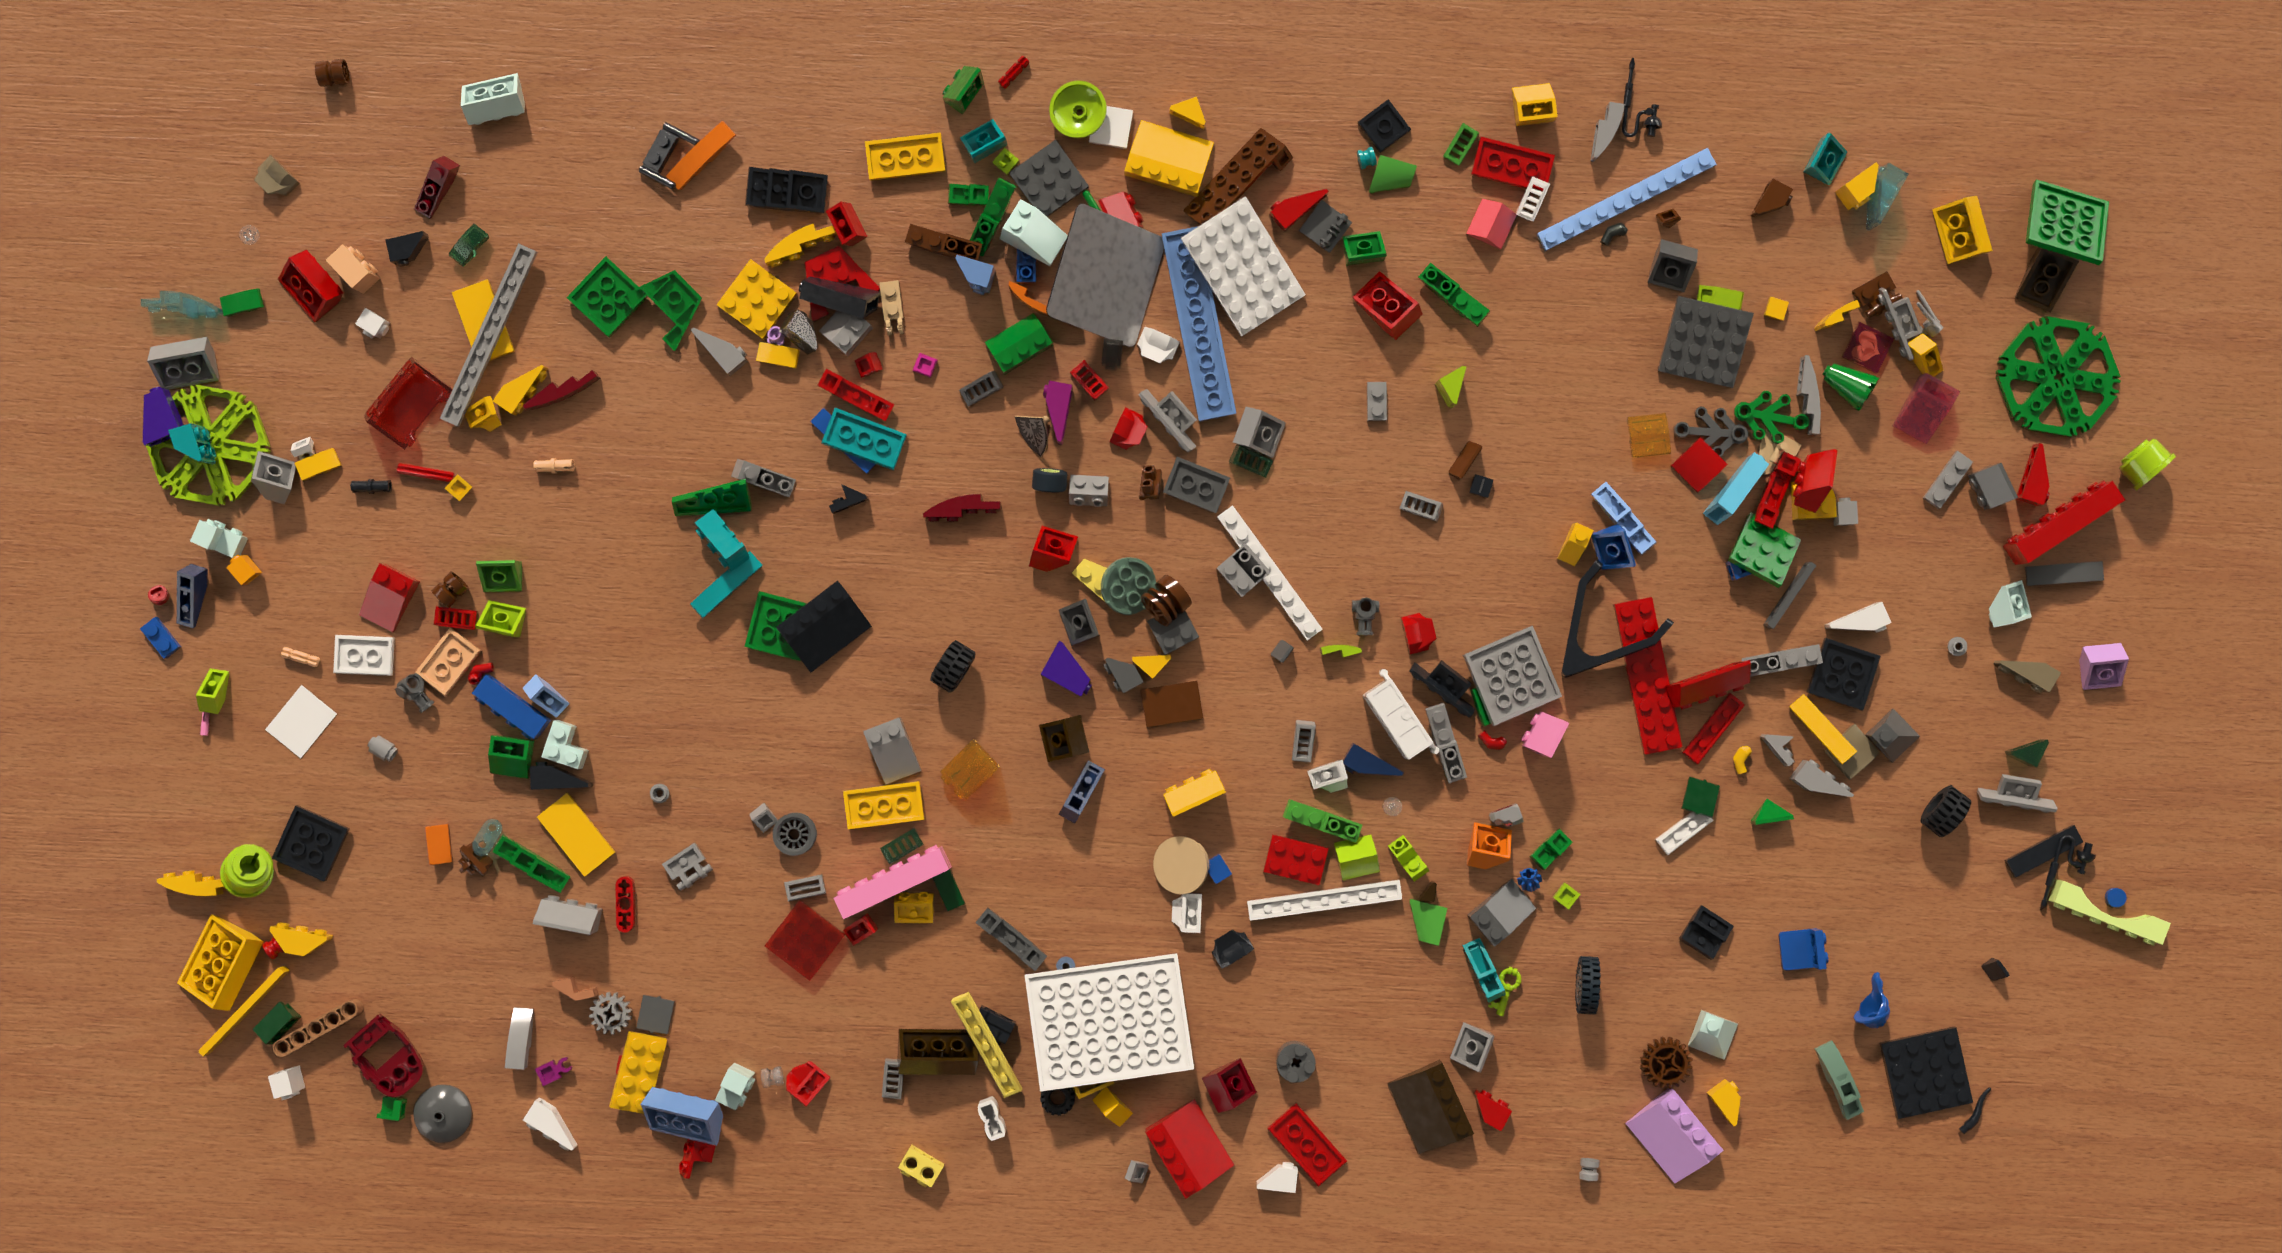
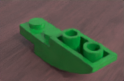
(993, 214)
(1453, 295)

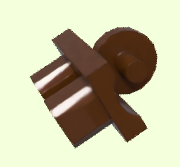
(1150, 483)
(480, 865)

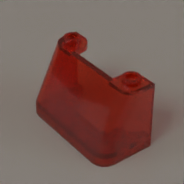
(407, 402)

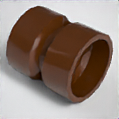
(328, 73)
(445, 594)

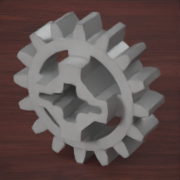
(618, 1014)

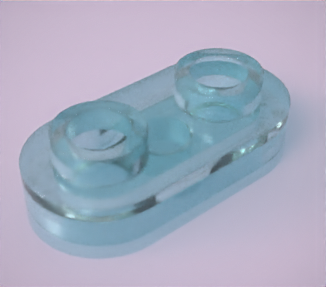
(487, 836)

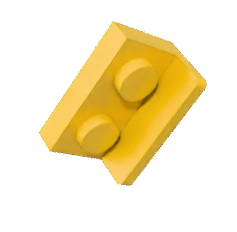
(913, 907)

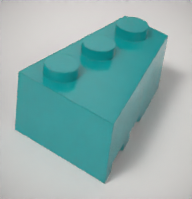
(721, 540)

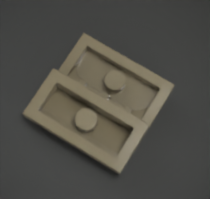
(1865, 752)

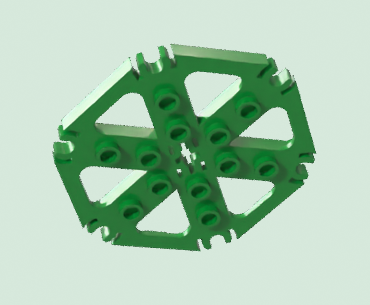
(2044, 373)

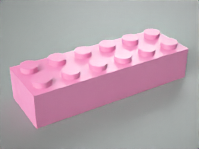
(890, 883)

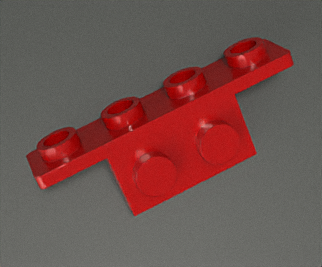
(695, 1151)

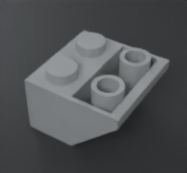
(1243, 570)

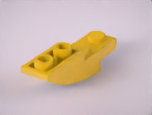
(792, 245)
(192, 884)

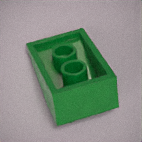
(964, 88)

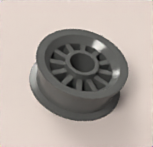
(784, 848)

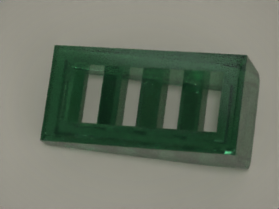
(1236, 454)
(888, 856)

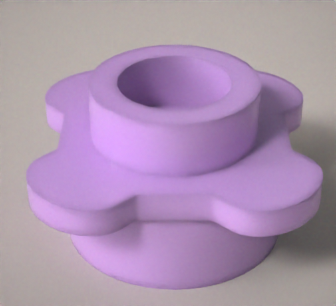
(772, 336)

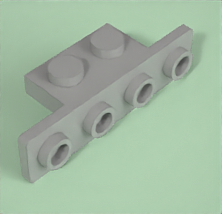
(1903, 321)
(1173, 415)
(2018, 792)

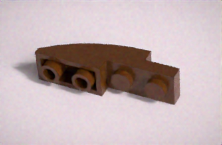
(942, 243)

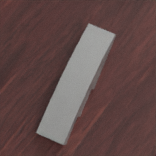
(1808, 388)

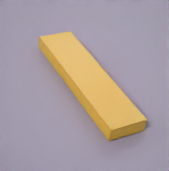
(1822, 729)

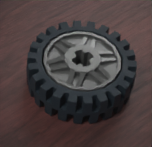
(1587, 985)

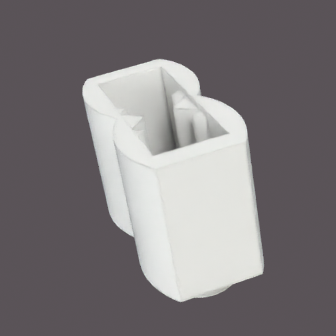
(994, 1123)

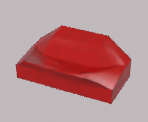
(1129, 429)
(1418, 632)

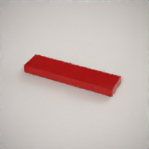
(1713, 728)

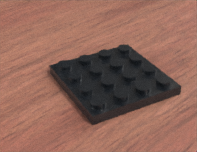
(1926, 1072)

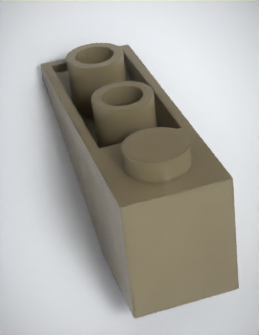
(2037, 674)

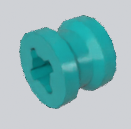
(1366, 158)

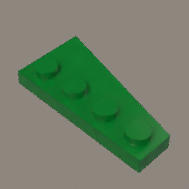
(722, 498)

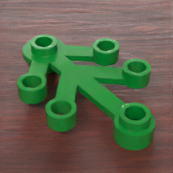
(1768, 416)

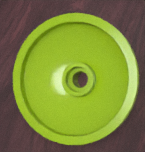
(1075, 97)

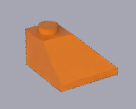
(1488, 846)

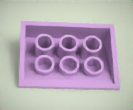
(1674, 1136)

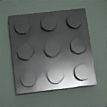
(1049, 179)

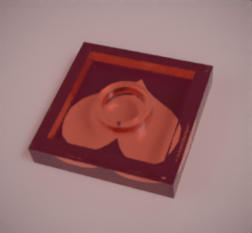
(1868, 347)

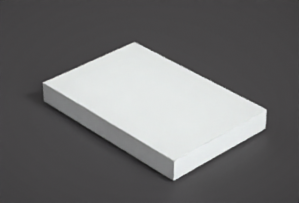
(364, 655)

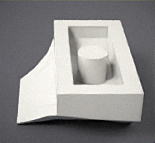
(1157, 345)
(1329, 776)
(1187, 912)

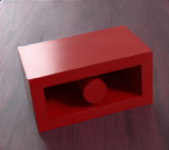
(846, 223)

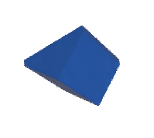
(1613, 548)

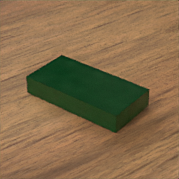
(948, 890)

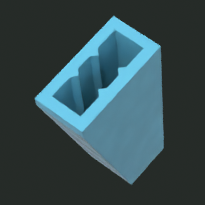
(1736, 489)

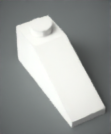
(1866, 619)

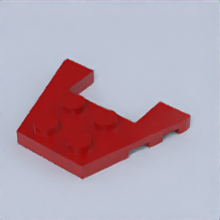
(837, 267)

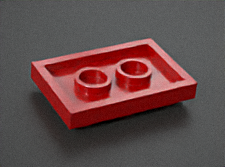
(1295, 859)

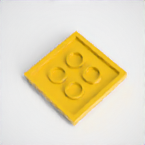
(756, 299)

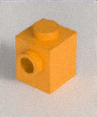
(243, 569)

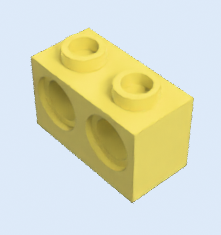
(923, 1161)

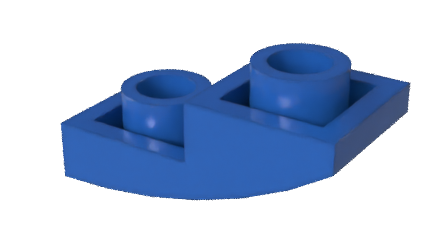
(1025, 267)

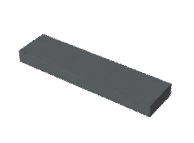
(1789, 595)

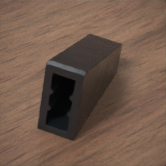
(840, 296)

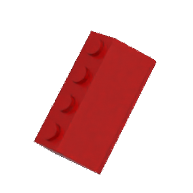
(1710, 683)

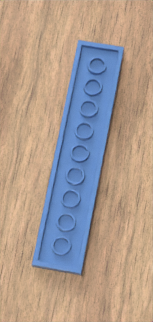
(1199, 331)

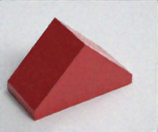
(860, 929)

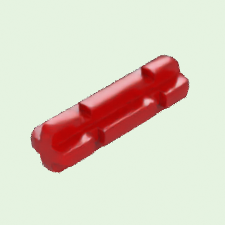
(1013, 72)

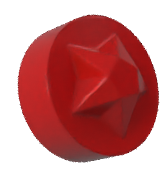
(158, 595)

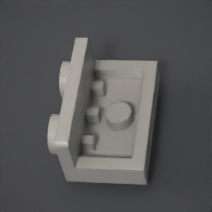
(1088, 490)

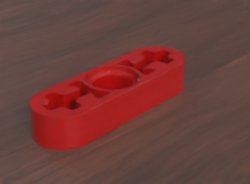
(630, 918)

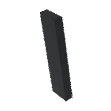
(2041, 851)

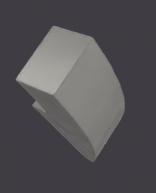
(1606, 128)
(519, 1038)

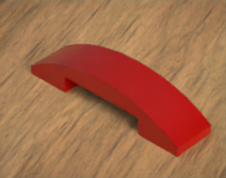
(855, 395)
(1775, 489)

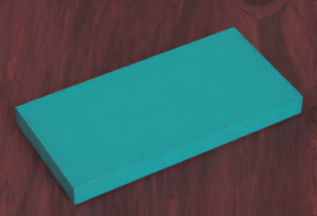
(864, 439)

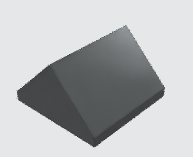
(1078, 622)

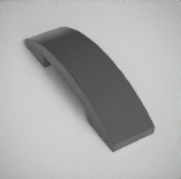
(2064, 573)
(1011, 938)

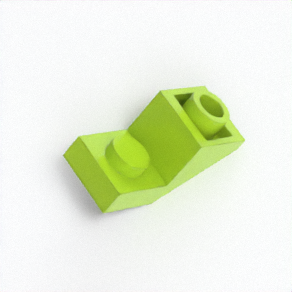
(1720, 296)
(1408, 858)

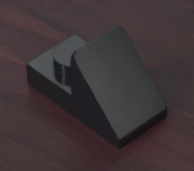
(853, 498)

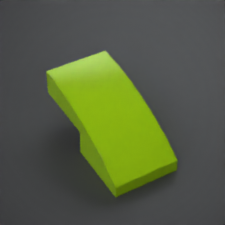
(1345, 650)

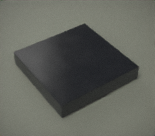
(1384, 126)

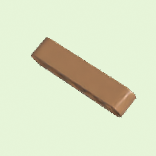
(311, 1034)

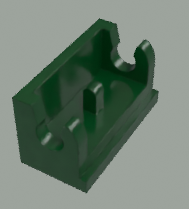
(276, 1023)

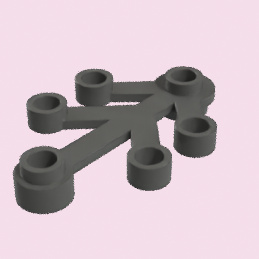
(1714, 431)

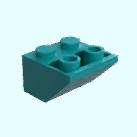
(193, 442)

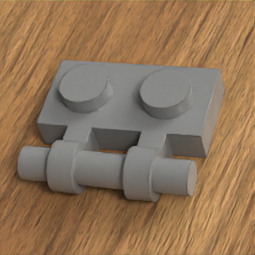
(683, 862)

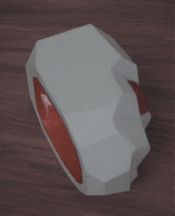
(1507, 816)

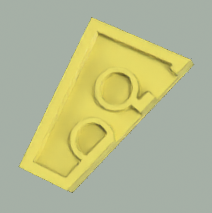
(1090, 575)

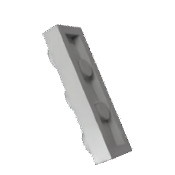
(1947, 479)

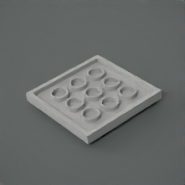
(1512, 675)

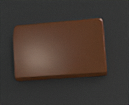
(1465, 460)

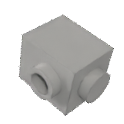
(1846, 512)

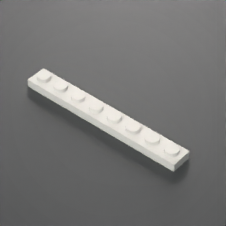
(1275, 579)
(1324, 900)

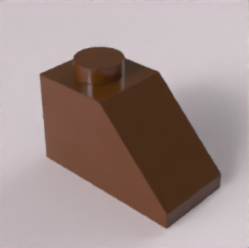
(1773, 198)

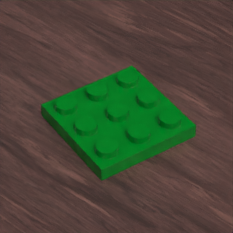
(601, 295)
(1764, 551)
(767, 614)

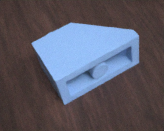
(545, 696)

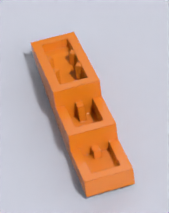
(701, 154)

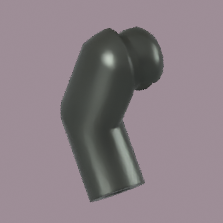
(1617, 229)

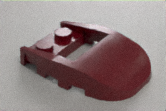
(396, 1074)

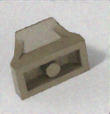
(275, 177)

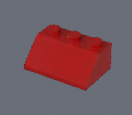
(310, 285)
(1815, 479)

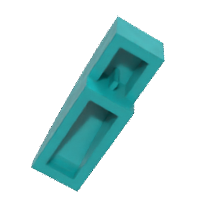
(1484, 970)

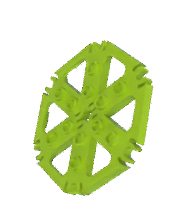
(220, 431)

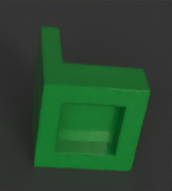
(392, 1108)

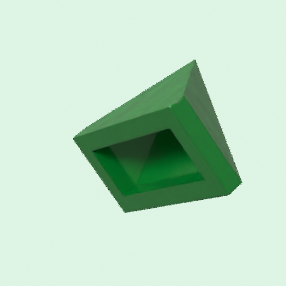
(1769, 813)

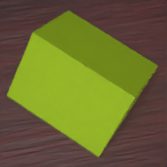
(1450, 386)
(502, 619)
(1357, 858)

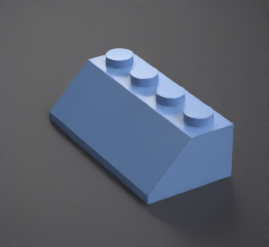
(683, 1115)

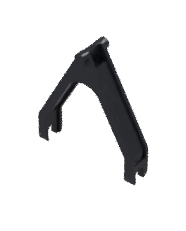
(1579, 661)

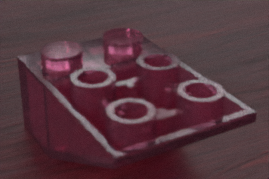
(1925, 407)

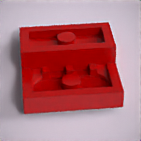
(1699, 464)

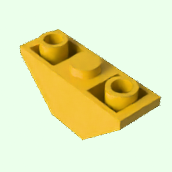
(299, 939)

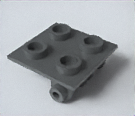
(1325, 226)

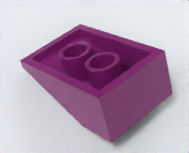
(1058, 400)

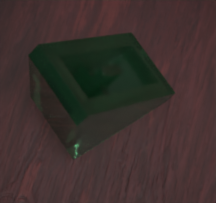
(2029, 753)

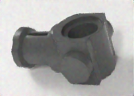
(1365, 616)
(415, 692)

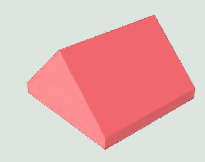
(1492, 223)

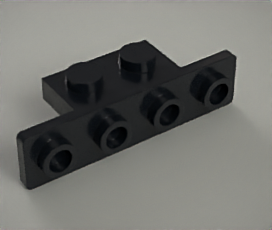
(1447, 684)

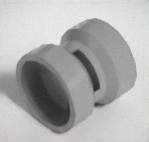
(1589, 1169)

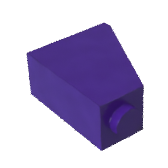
(159, 416)
(1066, 671)

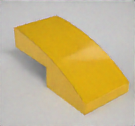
(778, 355)
(317, 464)

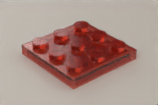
(805, 940)

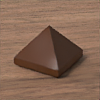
(1668, 218)

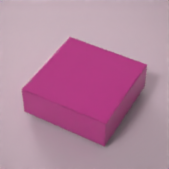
(925, 365)

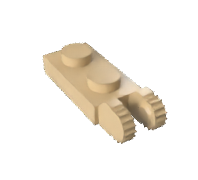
(892, 305)

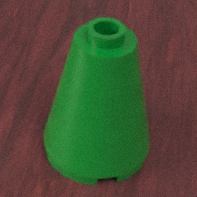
(1850, 384)

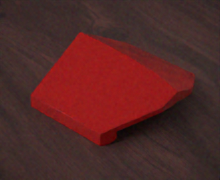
(806, 1082)

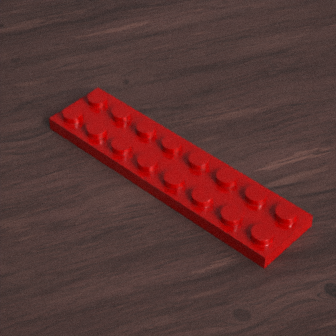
(1648, 677)

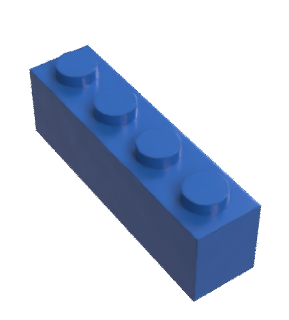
(511, 706)

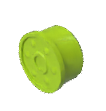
(2145, 462)
(247, 871)

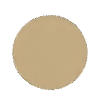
(1181, 865)

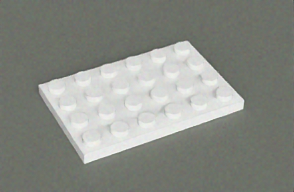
(1243, 266)

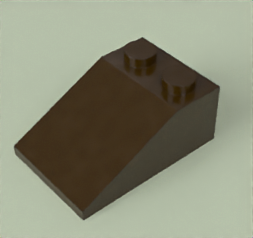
(2045, 278)

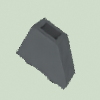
(1124, 673)

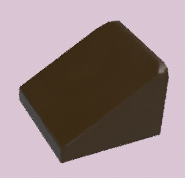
(1429, 893)

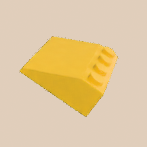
(1168, 158)
(220, 963)

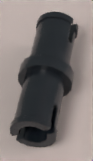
(371, 486)

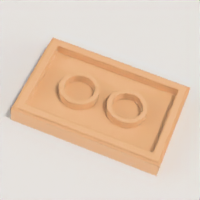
(448, 661)

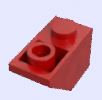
(1492, 1111)

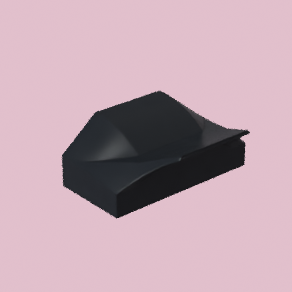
(1231, 948)

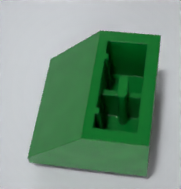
(510, 756)

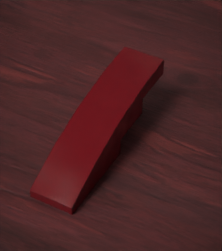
(554, 393)

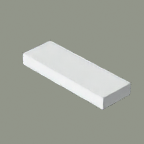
(1682, 831)

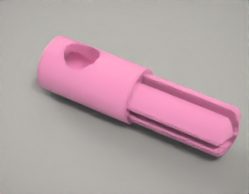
(205, 724)

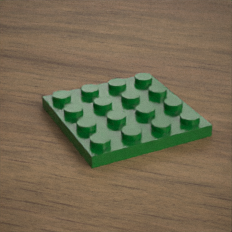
(2067, 222)

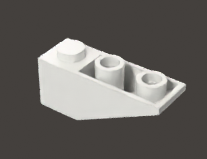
(548, 1120)

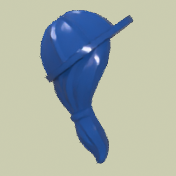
(1874, 1008)

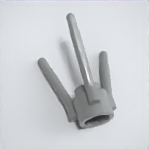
(1932, 324)

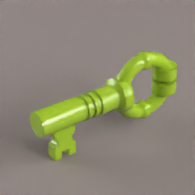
(1501, 1006)

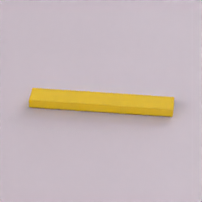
(243, 1011)

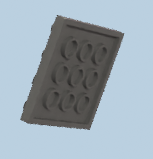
(1705, 341)

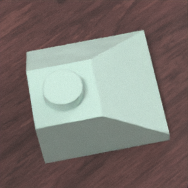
(2010, 605)
(1712, 1034)

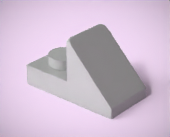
(1776, 744)

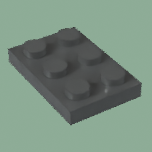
(1196, 485)

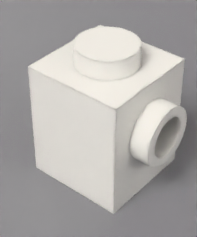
(372, 324)

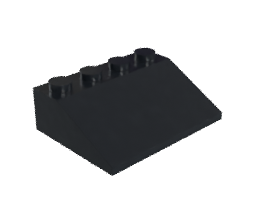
(823, 626)

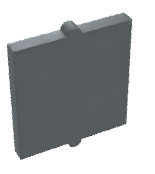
(655, 1014)

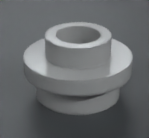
(1951, 646)
(653, 793)

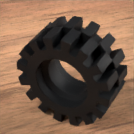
(1061, 1108)

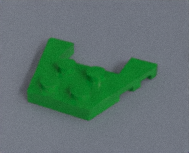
(673, 297)

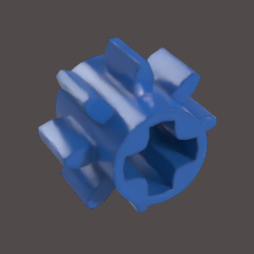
(1529, 879)

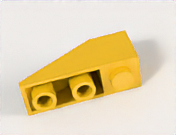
(516, 392)

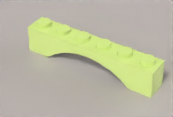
(2072, 897)

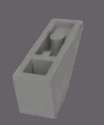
(725, 353)

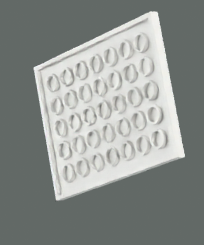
(1108, 1022)

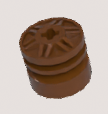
(1166, 600)

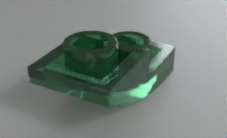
(467, 245)

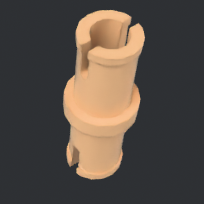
(554, 465)

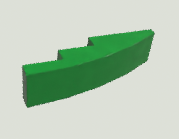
(531, 863)

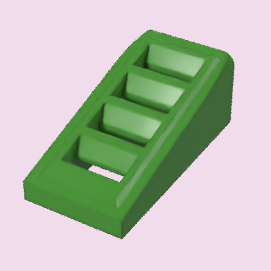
(1466, 147)

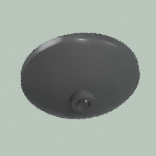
(452, 1105)

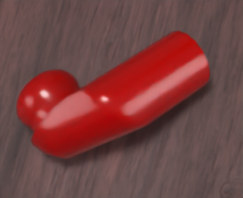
(1492, 743)

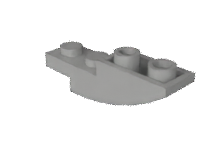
(1785, 660)
(1445, 741)

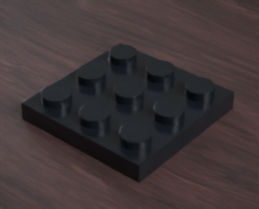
(1844, 674)
(310, 843)

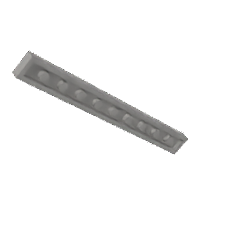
(488, 335)

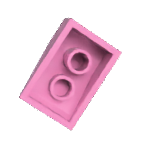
(1544, 734)

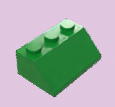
(1019, 343)

